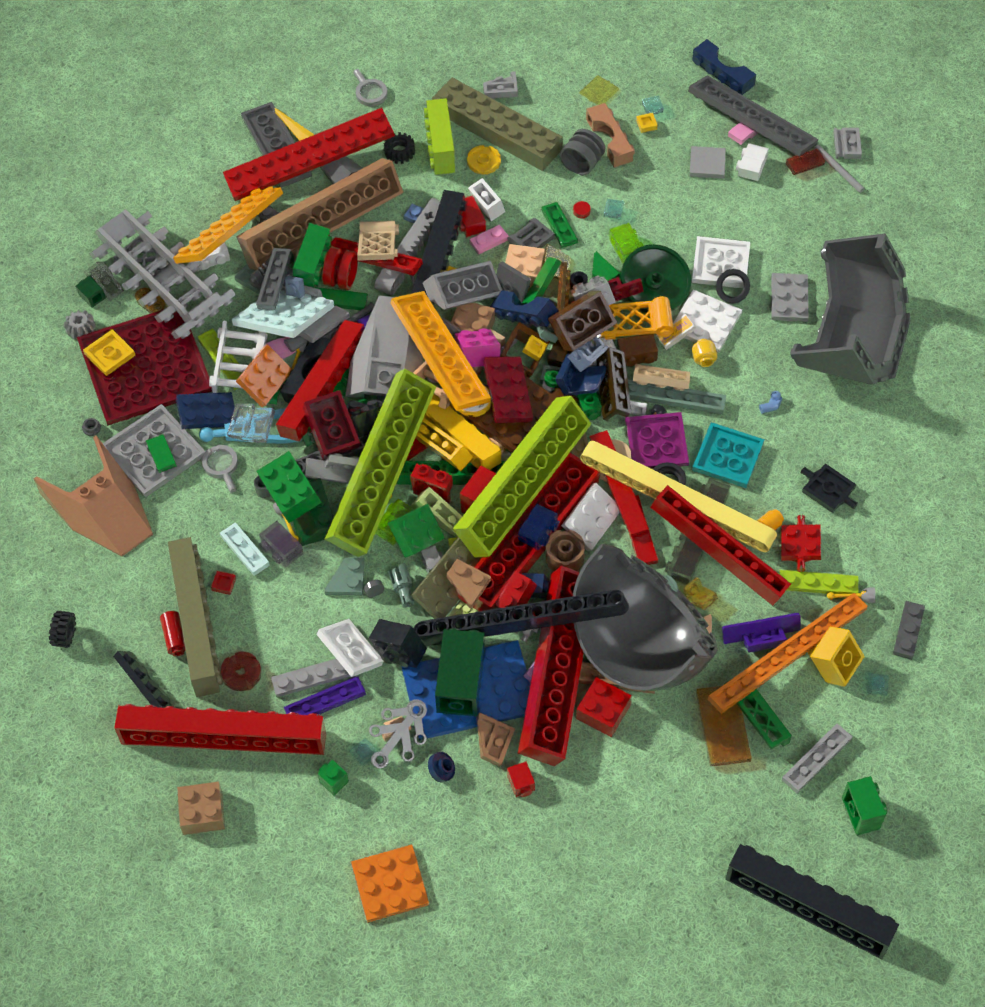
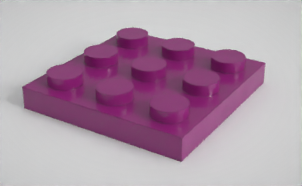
(657, 439)

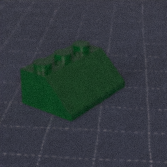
(316, 522)

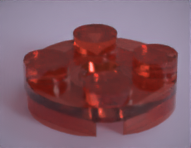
(236, 662)

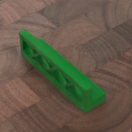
(771, 720)

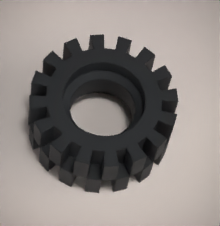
(399, 155)
(62, 629)

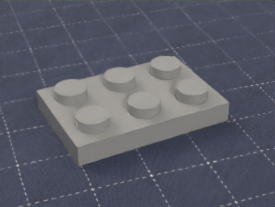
(789, 297)

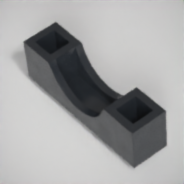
(303, 367)

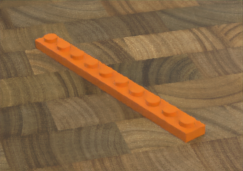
(785, 653)

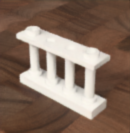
(258, 337)

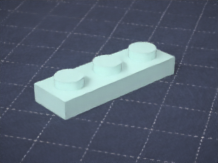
(244, 549)

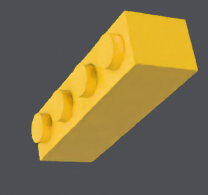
(443, 445)

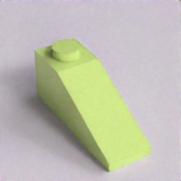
(444, 514)

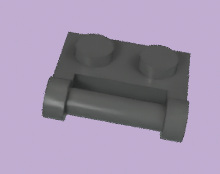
(537, 238)

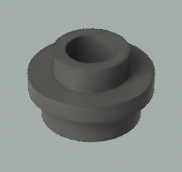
(89, 423)

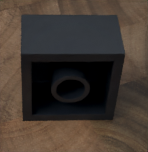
(397, 643)

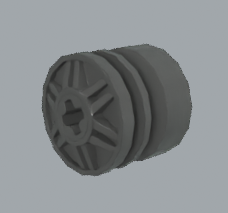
(582, 152)

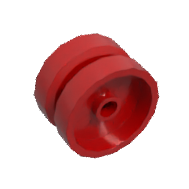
(340, 268)

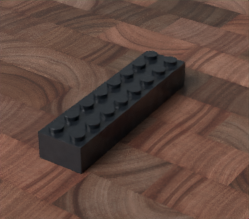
(811, 901)

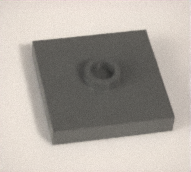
(513, 280)

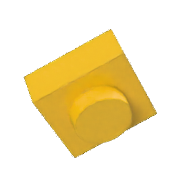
(646, 122)
(534, 348)

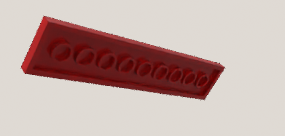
(308, 154)

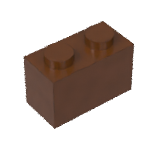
(638, 349)

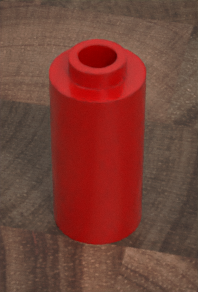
(173, 633)

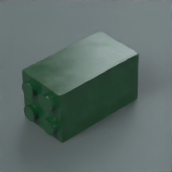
(460, 672)

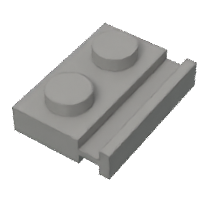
(847, 143)

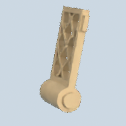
(380, 231)

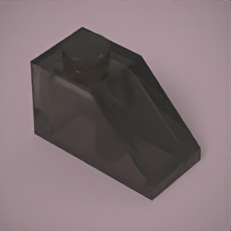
(101, 274)

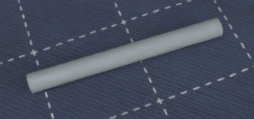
(853, 182)

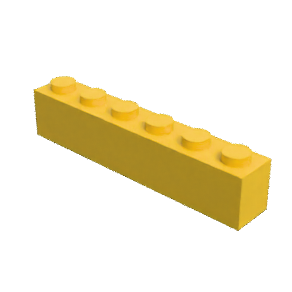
(454, 424)

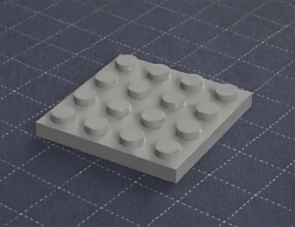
(134, 457)

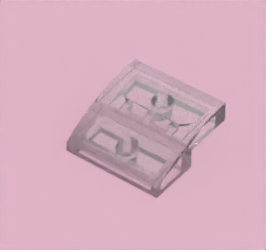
(251, 423)

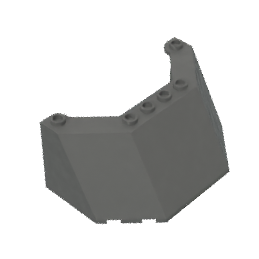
(864, 314)

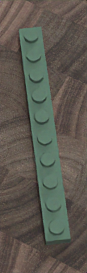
(667, 396)

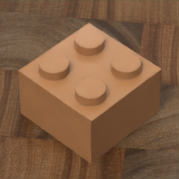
(473, 317)
(201, 808)

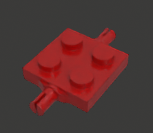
(801, 543)

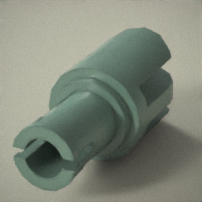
(402, 584)

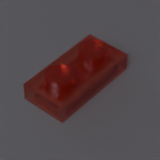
(805, 162)

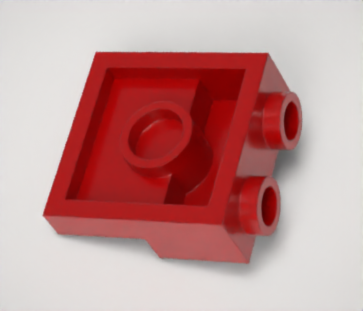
(439, 481)

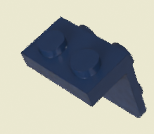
(575, 382)

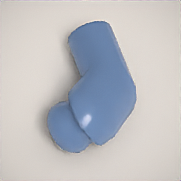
(773, 404)

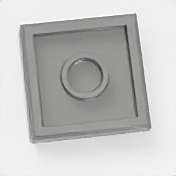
(707, 162)

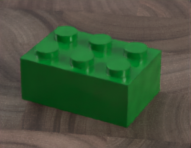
(312, 255)
(288, 487)

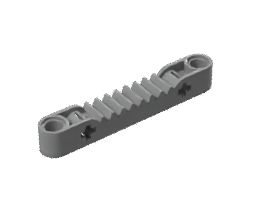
(390, 280)

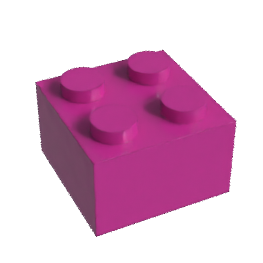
(478, 345)

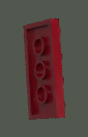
(508, 389)

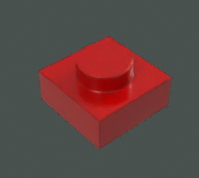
(223, 582)

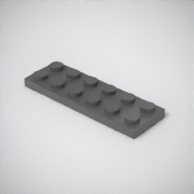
(269, 133)

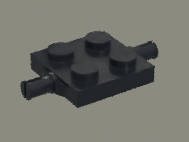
(829, 488)

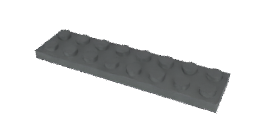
(753, 115)

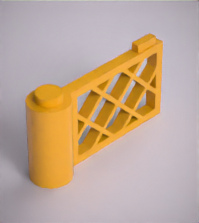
(659, 313)

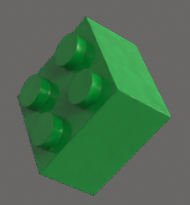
(416, 530)
(864, 805)

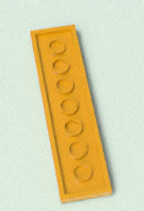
(228, 225)
(440, 350)

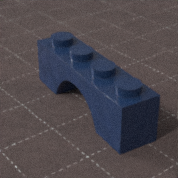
(737, 78)
(536, 312)

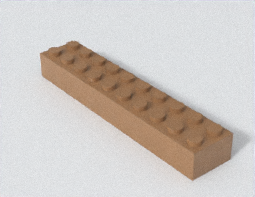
(327, 208)

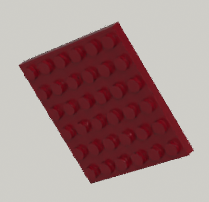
(154, 375)

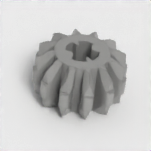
(79, 324)

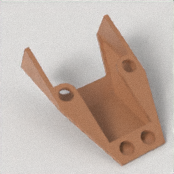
(103, 507)

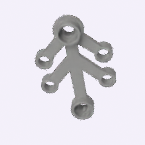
(401, 731)

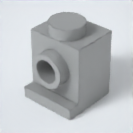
(430, 557)

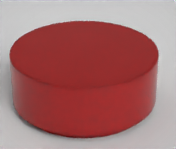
(581, 209)

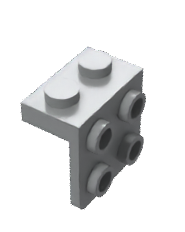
(596, 284)

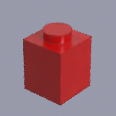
(521, 779)

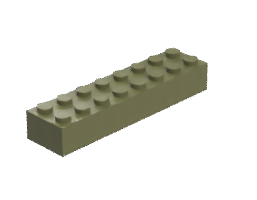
(500, 124)
(195, 617)

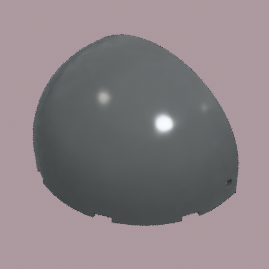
(657, 640)

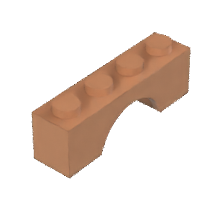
(618, 150)

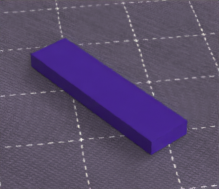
(328, 698)

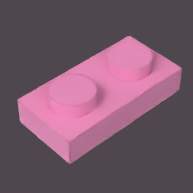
(489, 239)

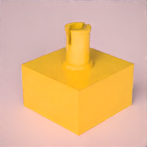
(837, 656)

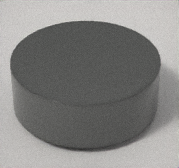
(374, 588)

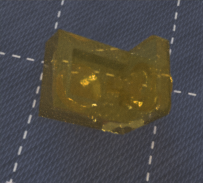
(699, 595)

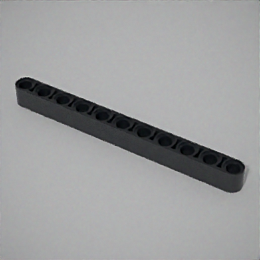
(432, 630)

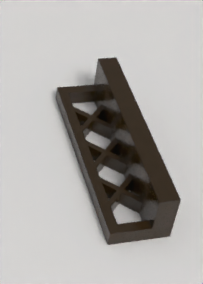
(616, 383)

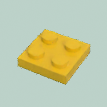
(109, 352)

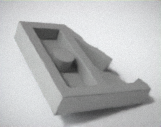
(501, 87)

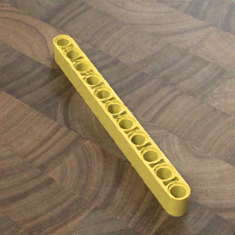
(652, 483)

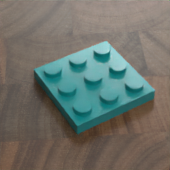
(728, 455)

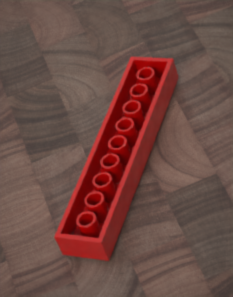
(559, 495)
(553, 683)
(221, 729)

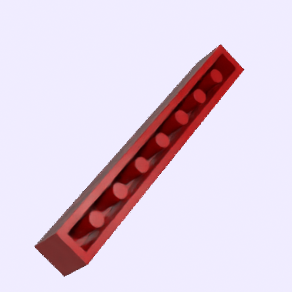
(321, 379)
(720, 545)

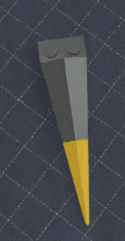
(335, 170)

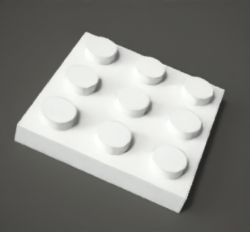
(716, 256)
(711, 318)

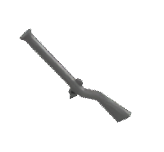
(297, 342)

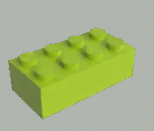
(439, 136)

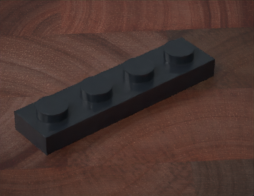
(141, 679)

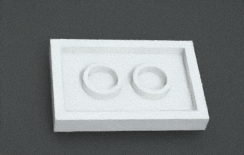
(592, 516)
(350, 647)

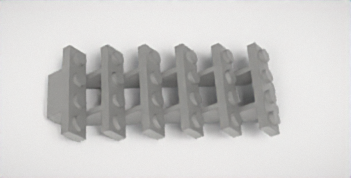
(125, 225)

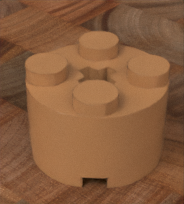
(565, 549)

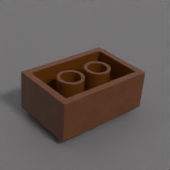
(582, 320)

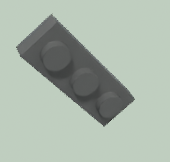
(908, 630)

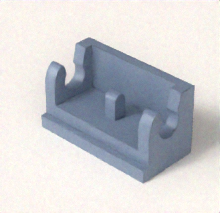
(587, 354)

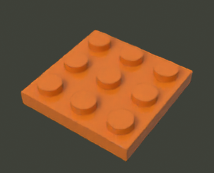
(390, 883)

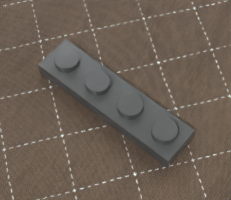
(274, 279)

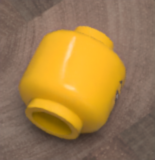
(704, 352)

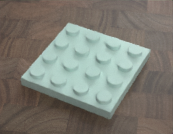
(289, 317)

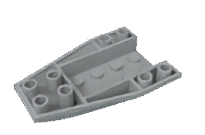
(381, 353)

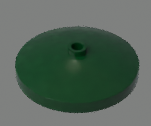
(661, 273)

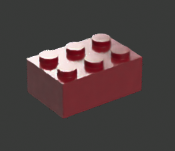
(331, 424)

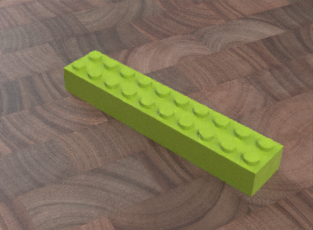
(380, 463)
(522, 477)

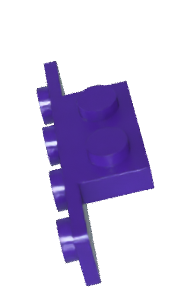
(762, 633)

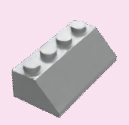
(463, 285)

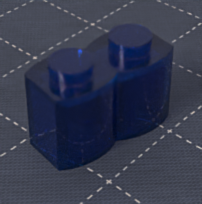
(538, 527)

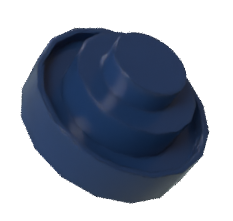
(441, 767)

